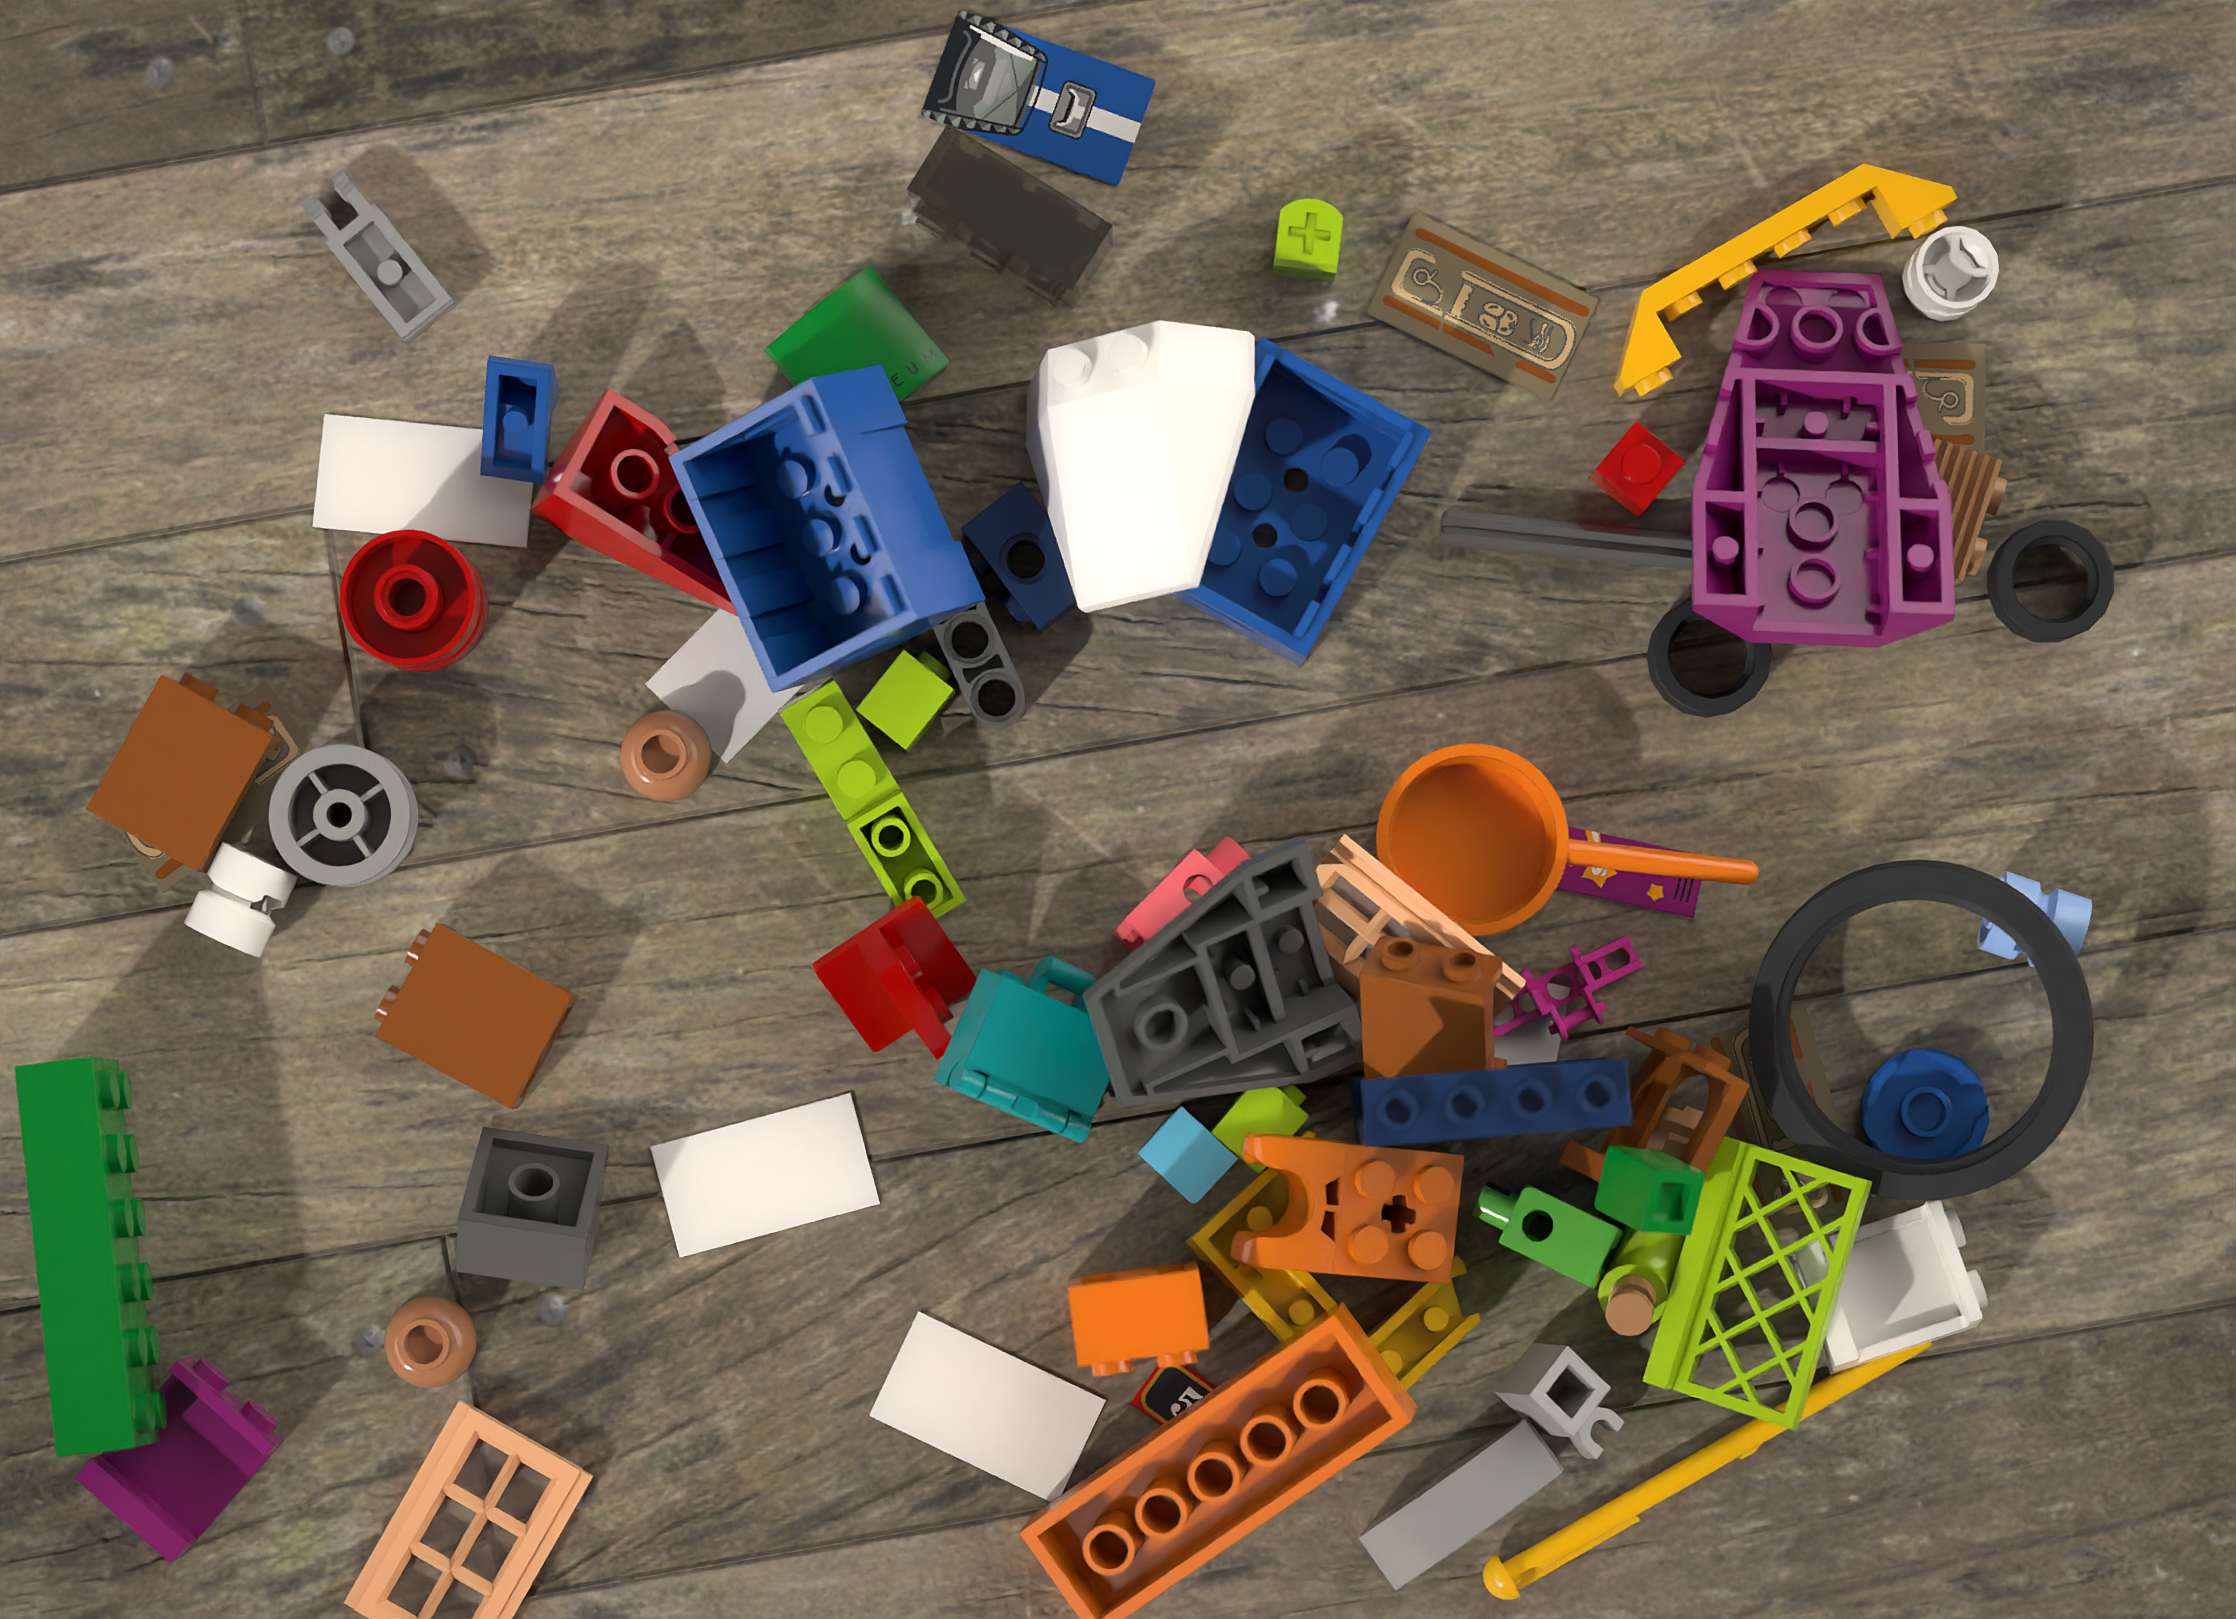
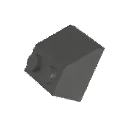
(531, 1208)

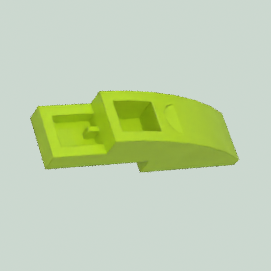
(870, 799)

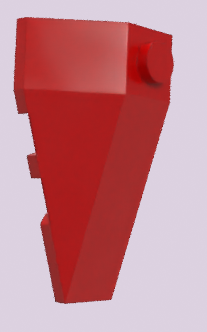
(624, 499)

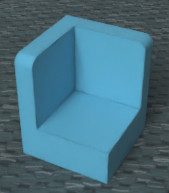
(1187, 1155)

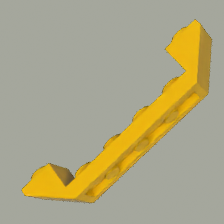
(1898, 199)

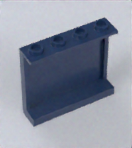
(1492, 1102)

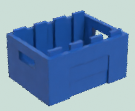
(1354, 468)
(793, 550)

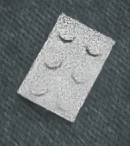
(1008, 219)

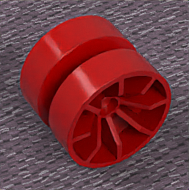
(414, 601)

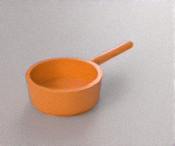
(1492, 839)

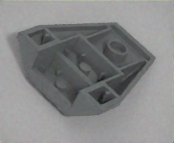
(1229, 992)

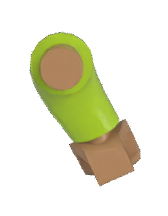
(1645, 1262)

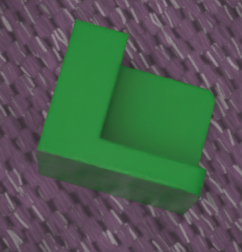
(1649, 1190)

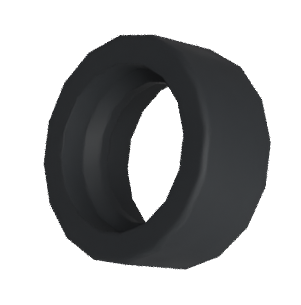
(2099, 581)
(1683, 697)

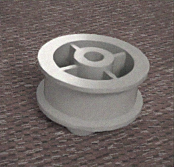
(381, 821)

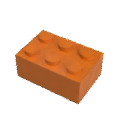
(1138, 1316)

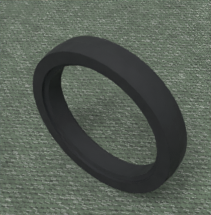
(1893, 1174)

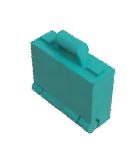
(1029, 1049)

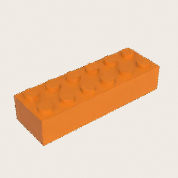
(1219, 1468)

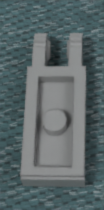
(382, 263)

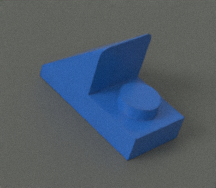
(517, 419)

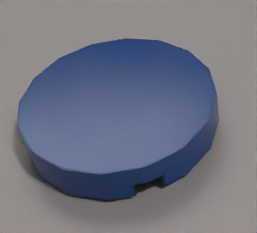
(1924, 1106)

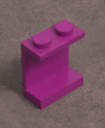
(202, 1461)

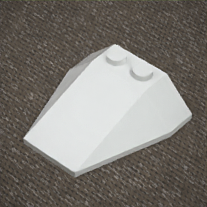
(1138, 453)

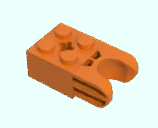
(1338, 1204)

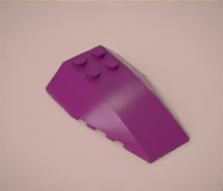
(1818, 475)

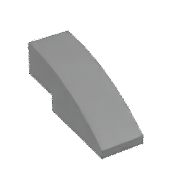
(1460, 1503)

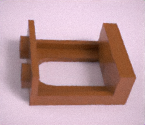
(1662, 1073)

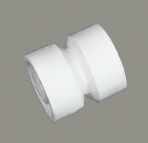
(1950, 273)
(241, 899)

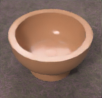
(666, 755)
(430, 1341)

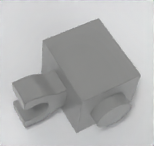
(1559, 1396)

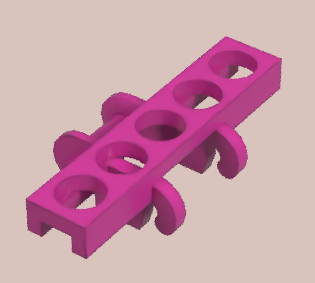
(1547, 1004)

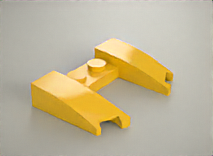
(1288, 1300)

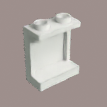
(1898, 1286)

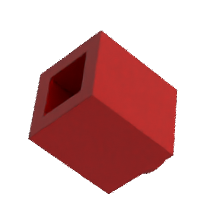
(1636, 469)

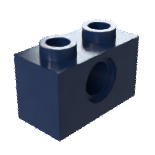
(998, 530)

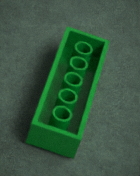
(89, 1255)

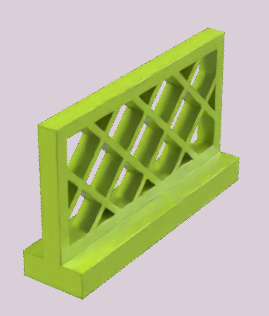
(1703, 1269)

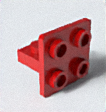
(898, 978)

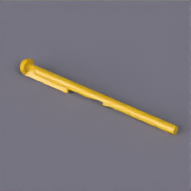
(1509, 1577)

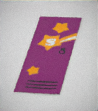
(1639, 889)

